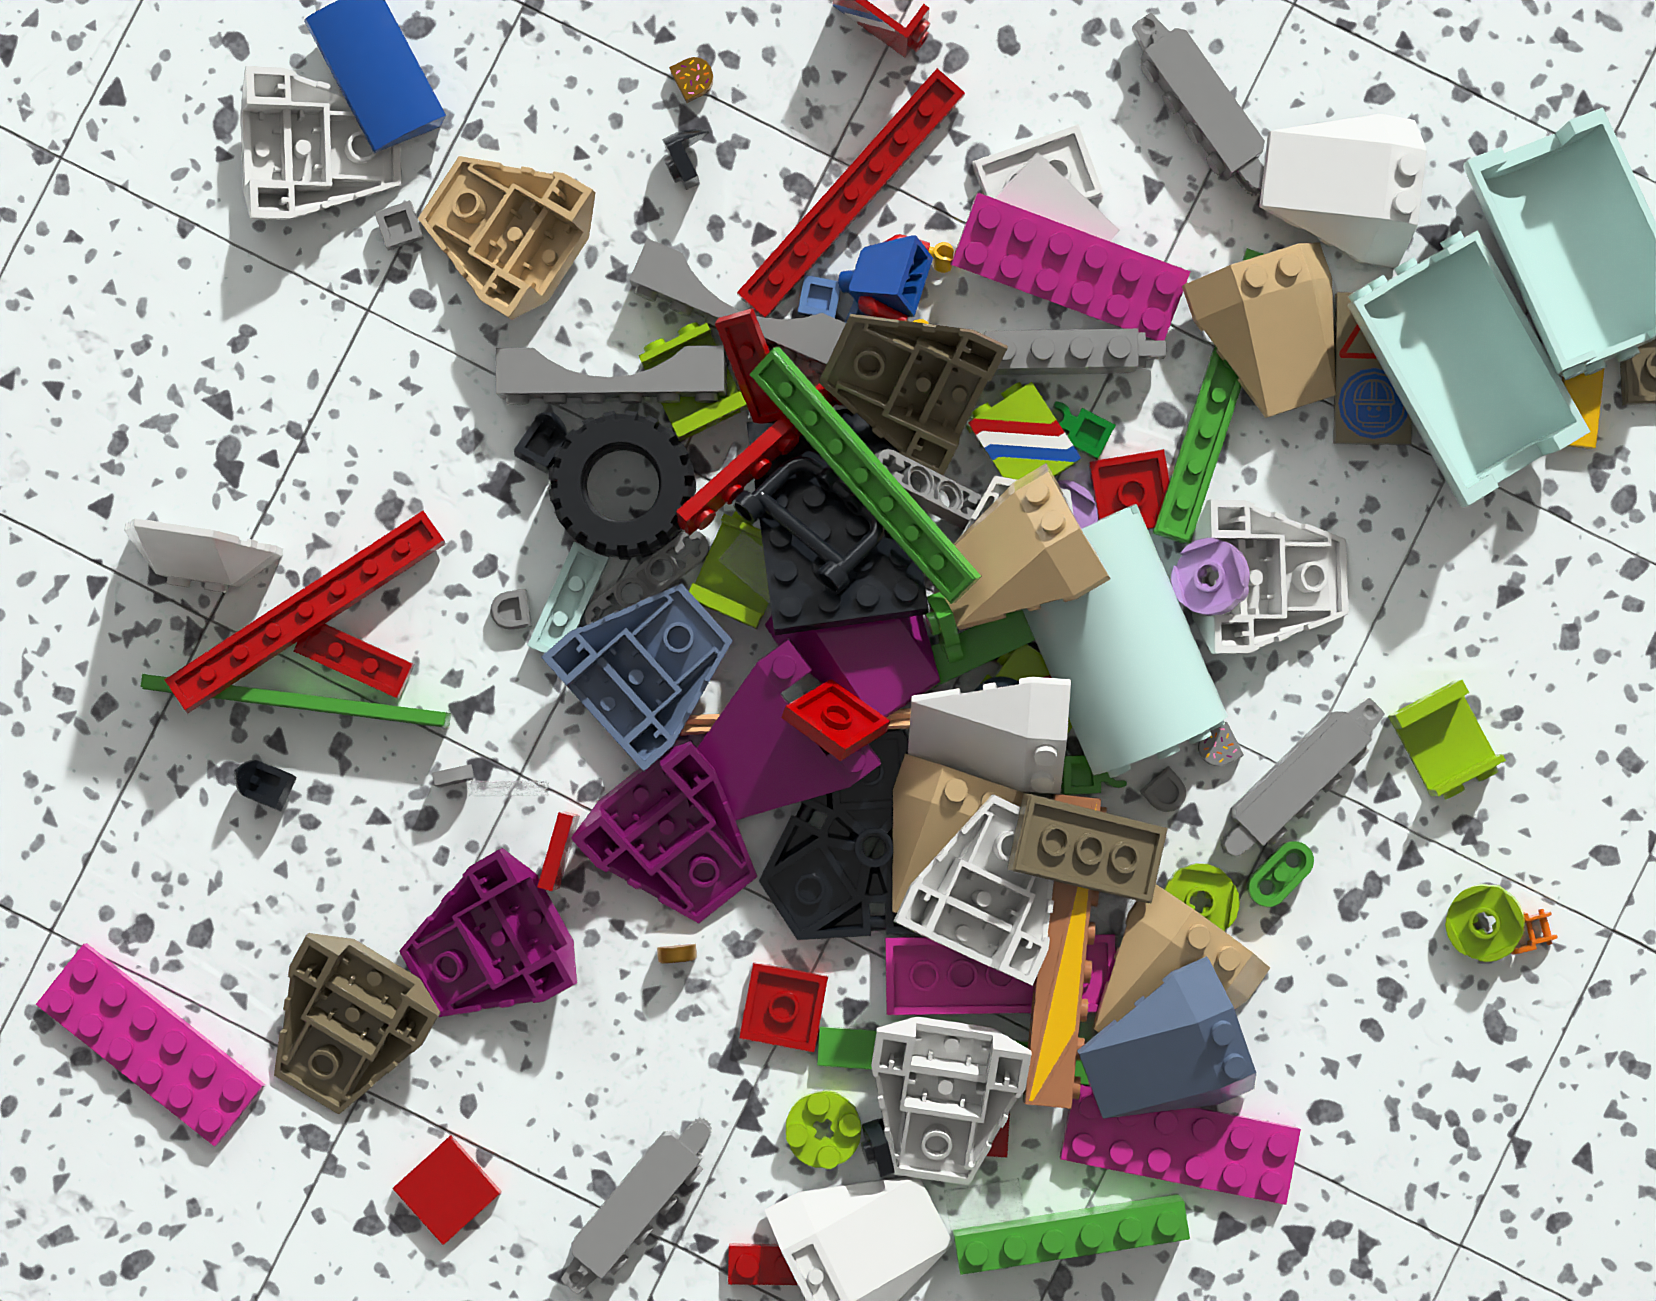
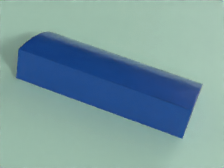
(376, 71)

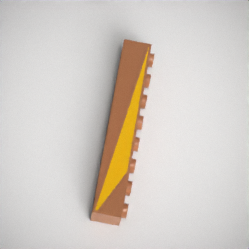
(1058, 991)

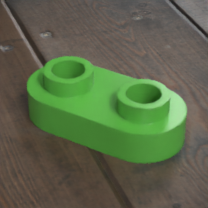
(1283, 878)

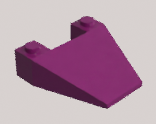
(763, 757)

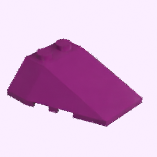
(873, 660)
(670, 835)
(492, 941)

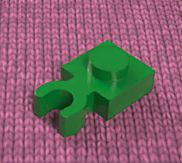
(1086, 431)

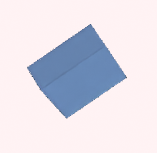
(819, 296)

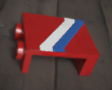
(885, 27)

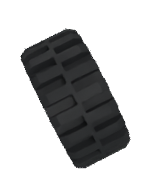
(580, 454)

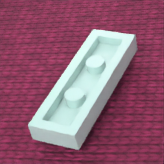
(569, 597)

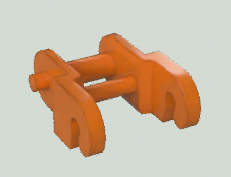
(1547, 937)

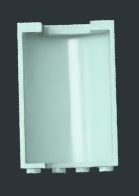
(1574, 241)
(1467, 366)
(1128, 655)

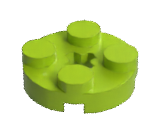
(1217, 887)
(1476, 942)
(818, 1107)

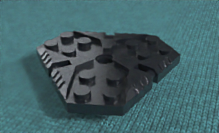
(822, 875)

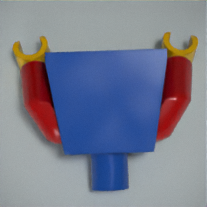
(893, 275)

